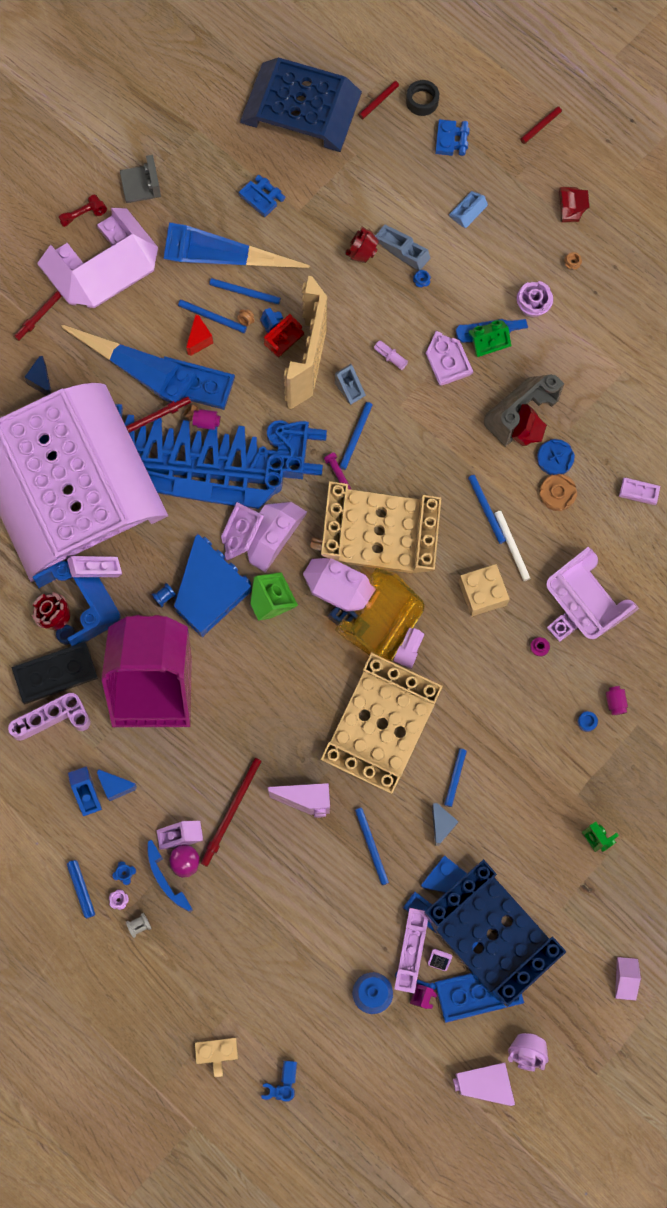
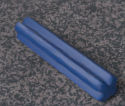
(80, 888)

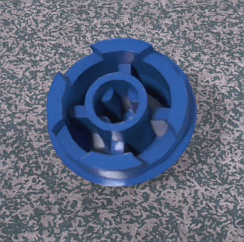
(372, 993)

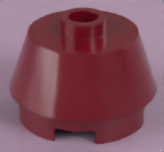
(362, 245)
(51, 611)

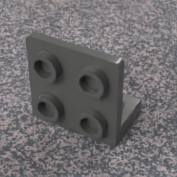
(141, 182)

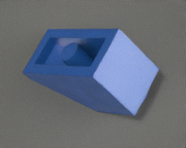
(84, 791)

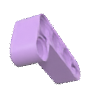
(47, 720)

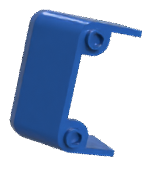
(102, 608)

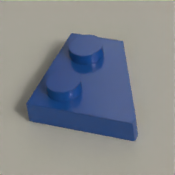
(443, 876)

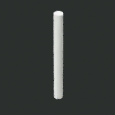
(512, 546)

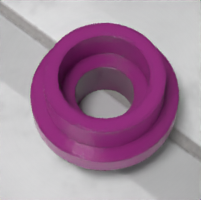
(540, 652)

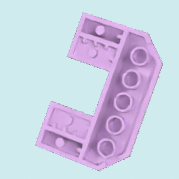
(108, 273)

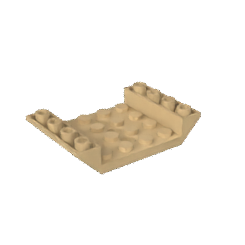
(301, 377)
(408, 529)
(390, 694)

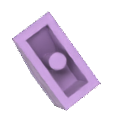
(179, 834)

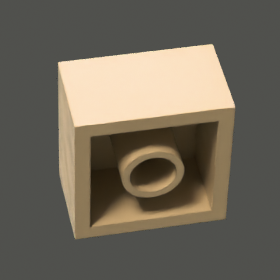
(483, 590)

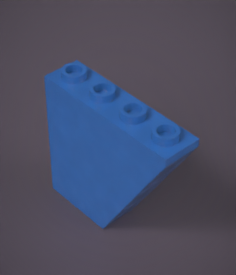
(209, 587)

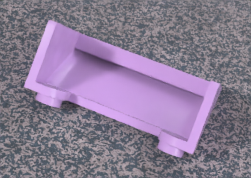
(585, 598)

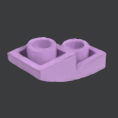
(562, 627)

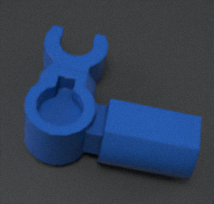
(284, 1092)

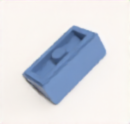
(469, 209)

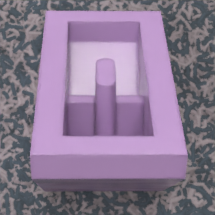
(627, 978)

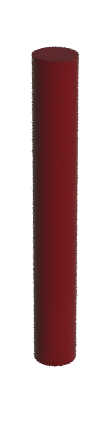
(378, 100)
(541, 125)

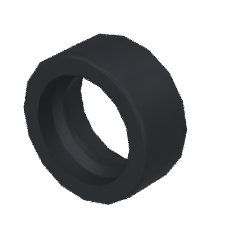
(420, 109)

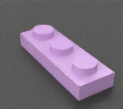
(94, 566)

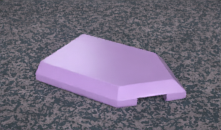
(447, 359)
(240, 530)

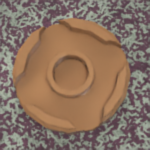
(558, 492)

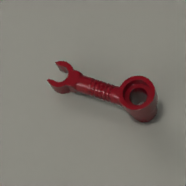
(95, 205)

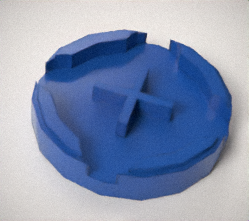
(555, 457)

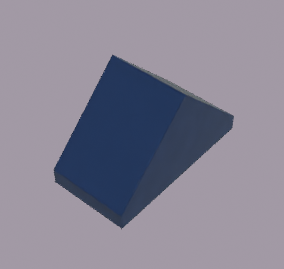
(38, 377)

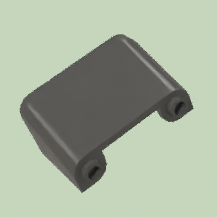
(505, 415)

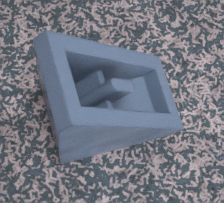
(349, 384)
(442, 823)

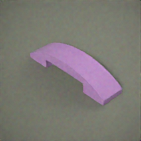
(411, 951)

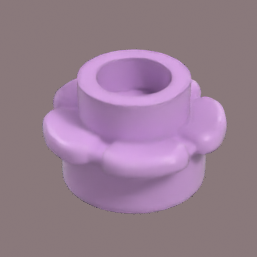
(123, 899)

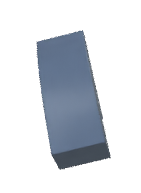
(403, 247)

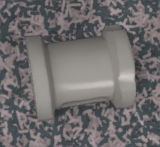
(138, 925)

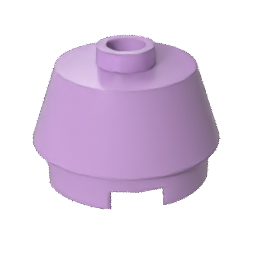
(534, 298)
(529, 1052)

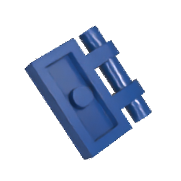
(446, 137)
(258, 199)

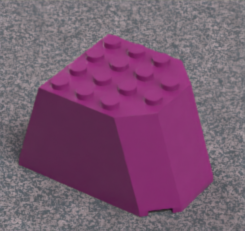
(148, 672)

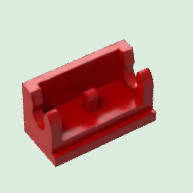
(283, 335)

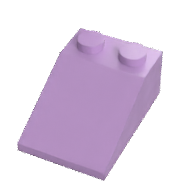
(306, 798)

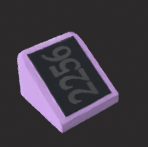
(439, 960)

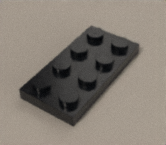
(54, 673)

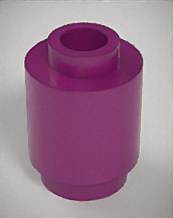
(206, 419)
(617, 700)

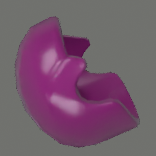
(184, 861)

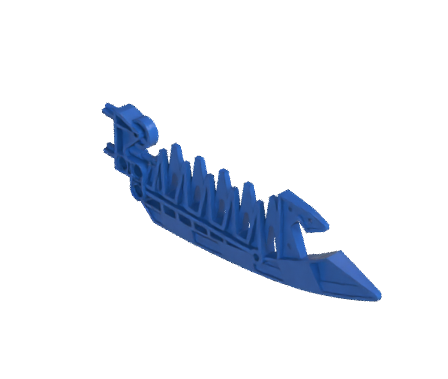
(256, 466)

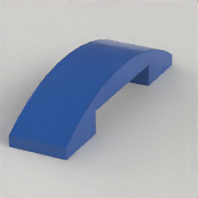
(155, 857)

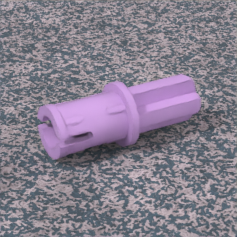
(390, 355)

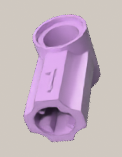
(407, 652)

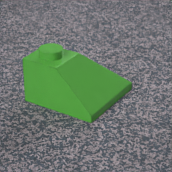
(271, 596)

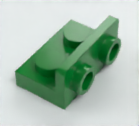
(490, 337)
(596, 837)

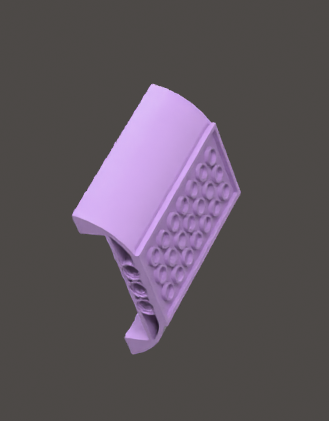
(91, 456)

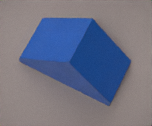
(115, 786)

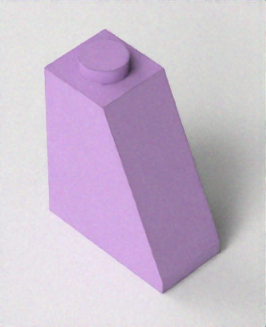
(486, 1083)

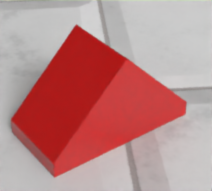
(199, 337)

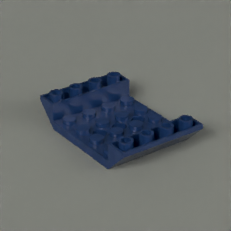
(324, 112)
(517, 954)

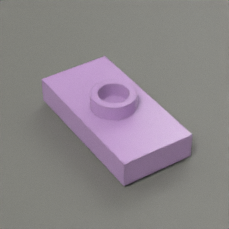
(639, 491)

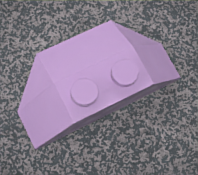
(273, 533)
(338, 584)

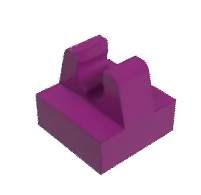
(422, 997)

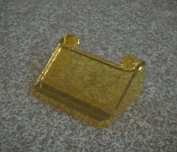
(385, 617)

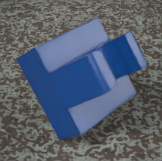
(270, 319)

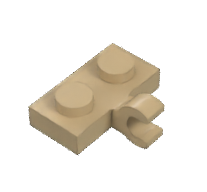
(216, 1052)

